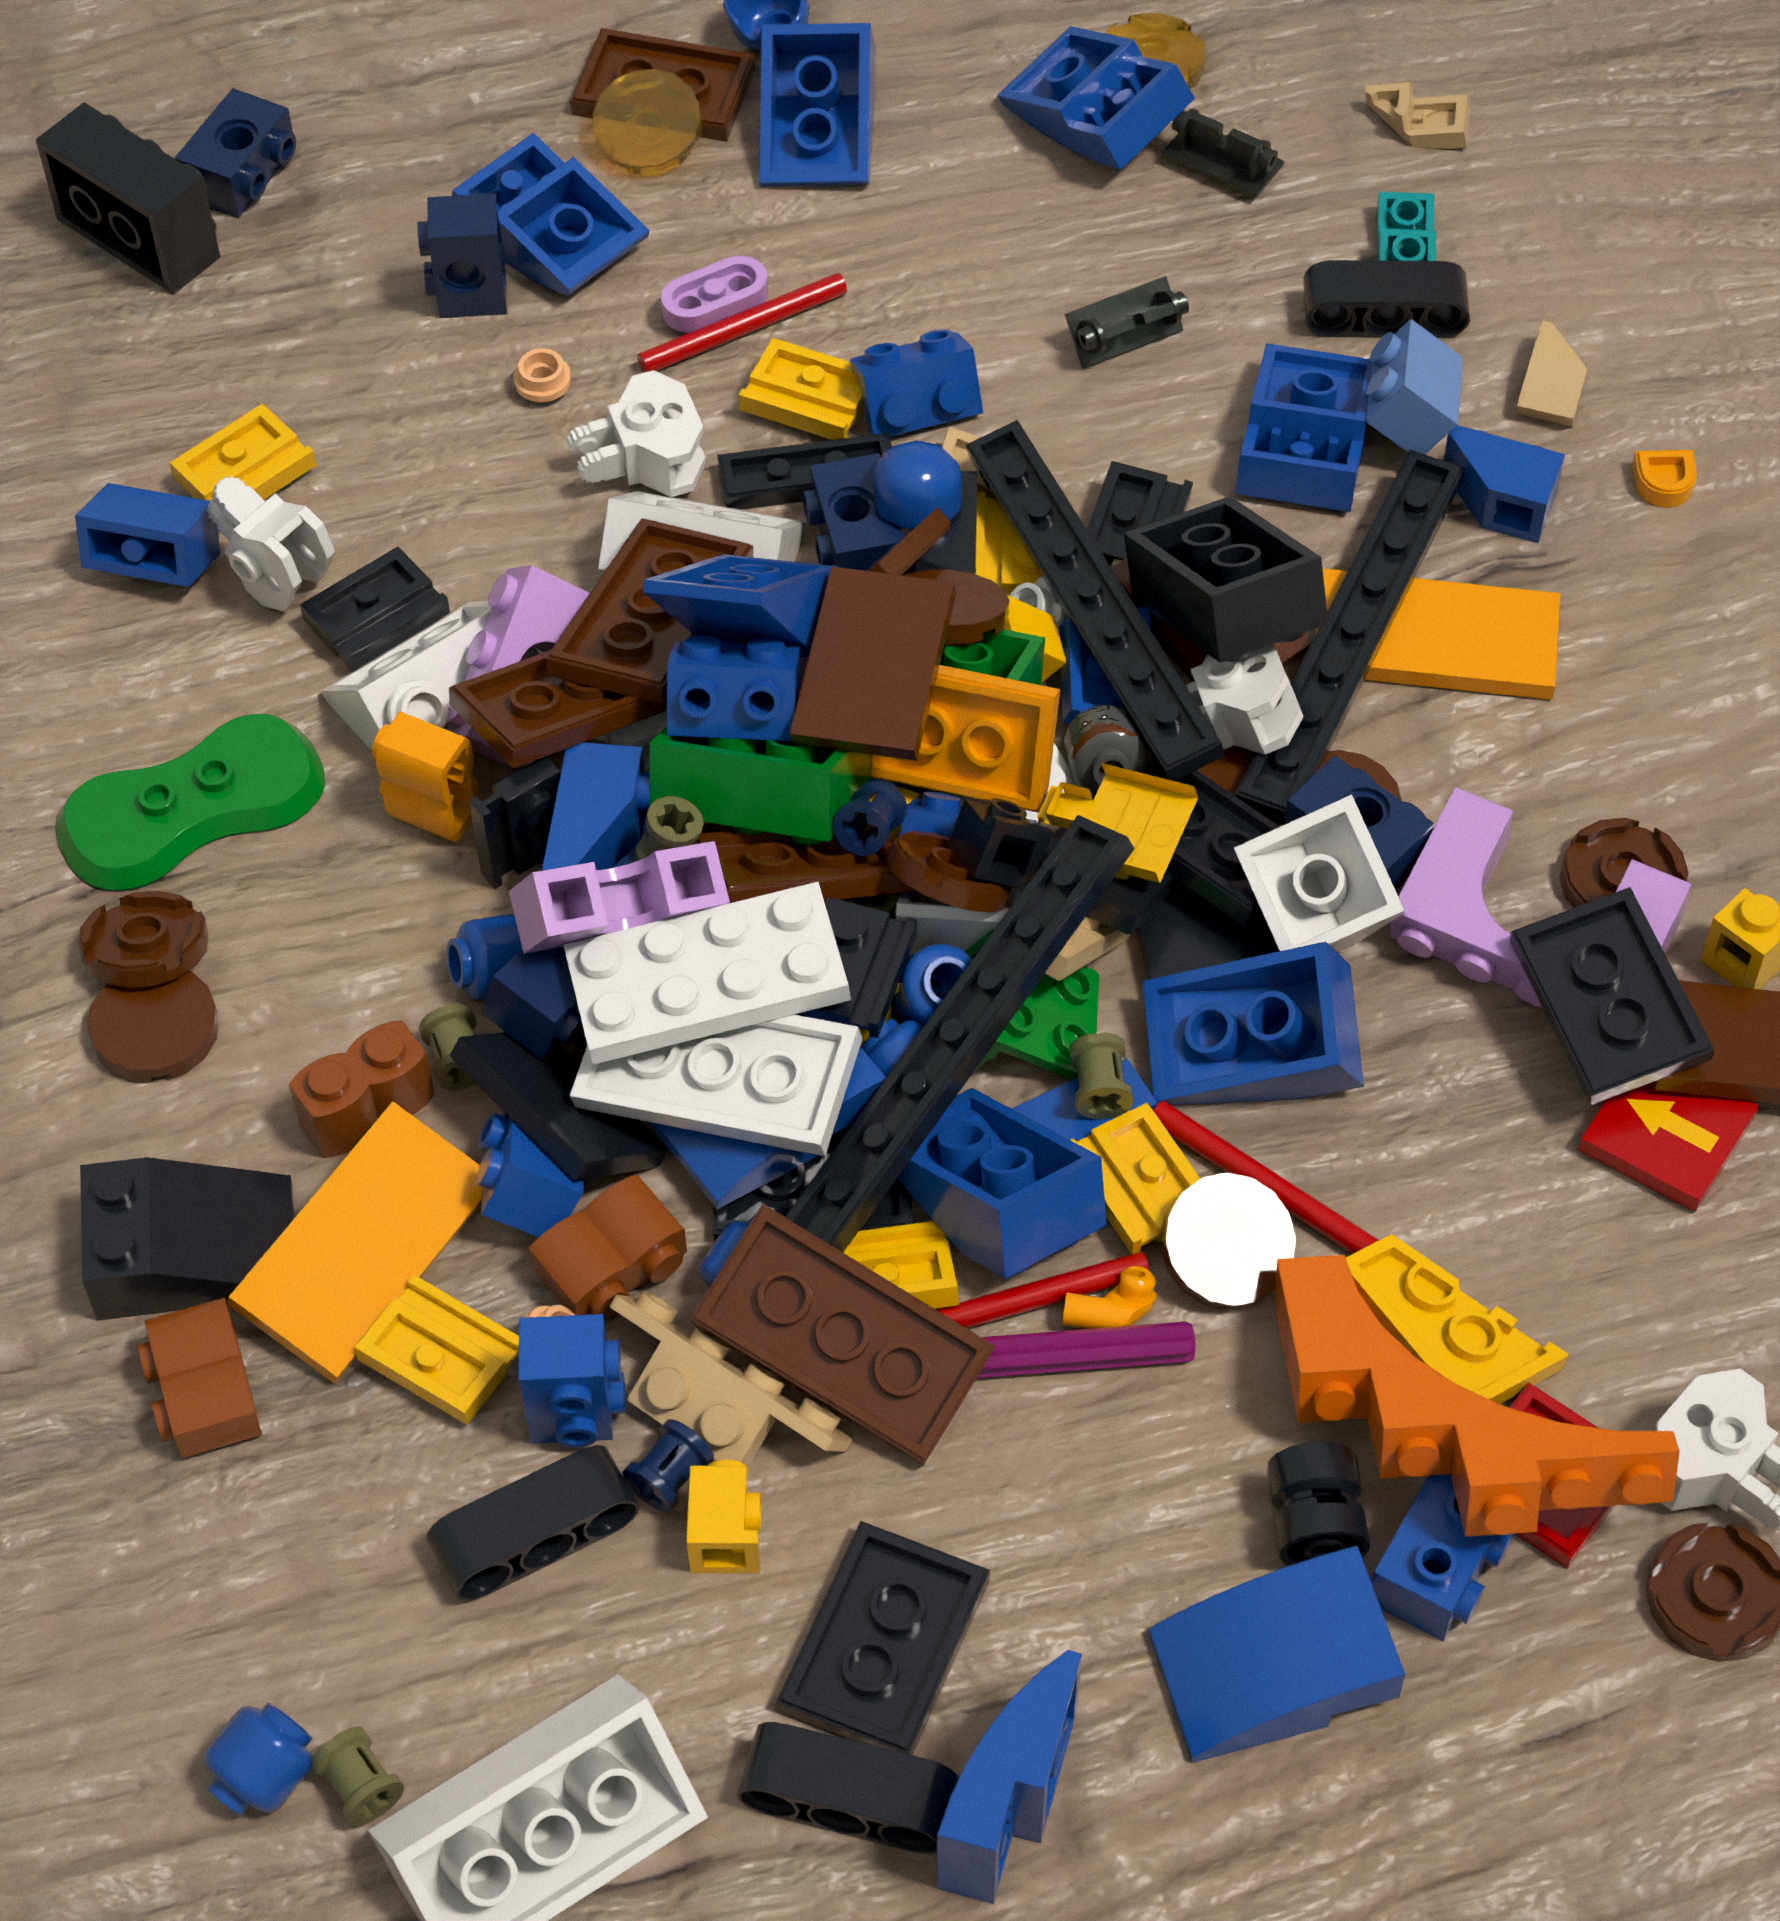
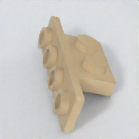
(713, 1393)

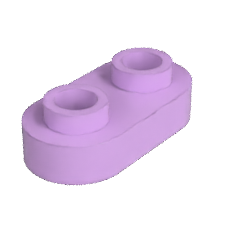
(714, 293)

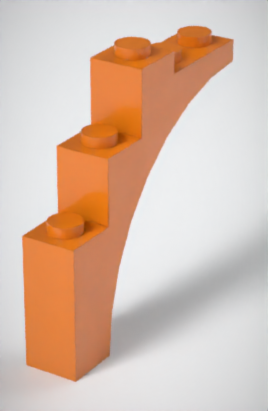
(1425, 1425)

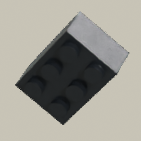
(129, 197)
(1226, 579)

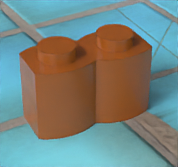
(349, 1091)
(609, 1248)
(200, 1379)

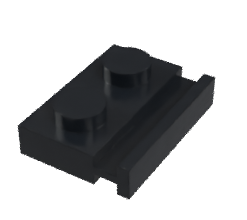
(1132, 500)
(374, 608)
(515, 821)
(873, 959)

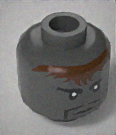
(1106, 737)

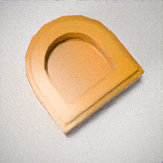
(1664, 476)

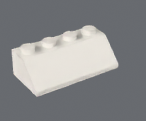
(544, 1815)

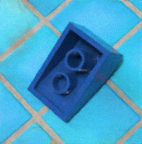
(816, 104)
(744, 599)
(598, 806)
(1255, 1029)
(1005, 1185)

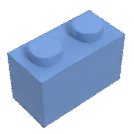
(1414, 388)

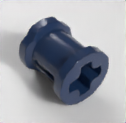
(860, 817)
(667, 1465)

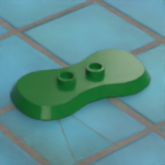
(144, 821)

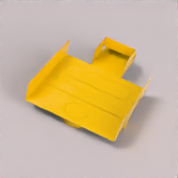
(1133, 804)

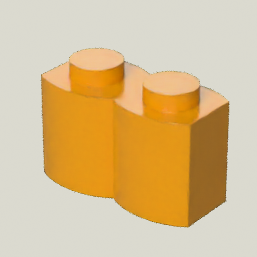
(426, 775)

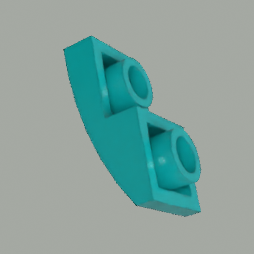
(1405, 227)

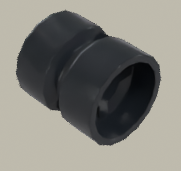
(1317, 1500)

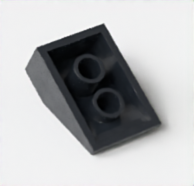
(174, 1232)

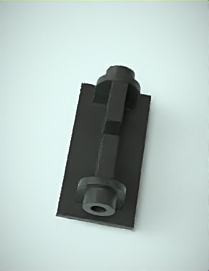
(1230, 159)
(1126, 321)

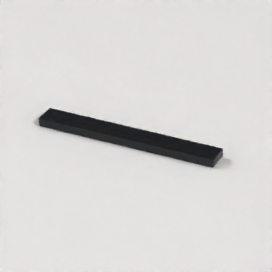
(1095, 602)
(1355, 628)
(960, 1033)

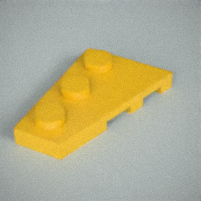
(1447, 1327)

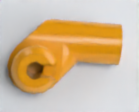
(1119, 1307)

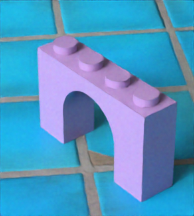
(1447, 906)

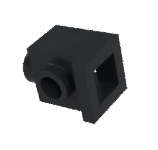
(1002, 833)

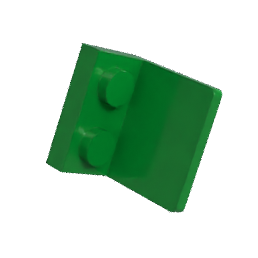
(1049, 1019)

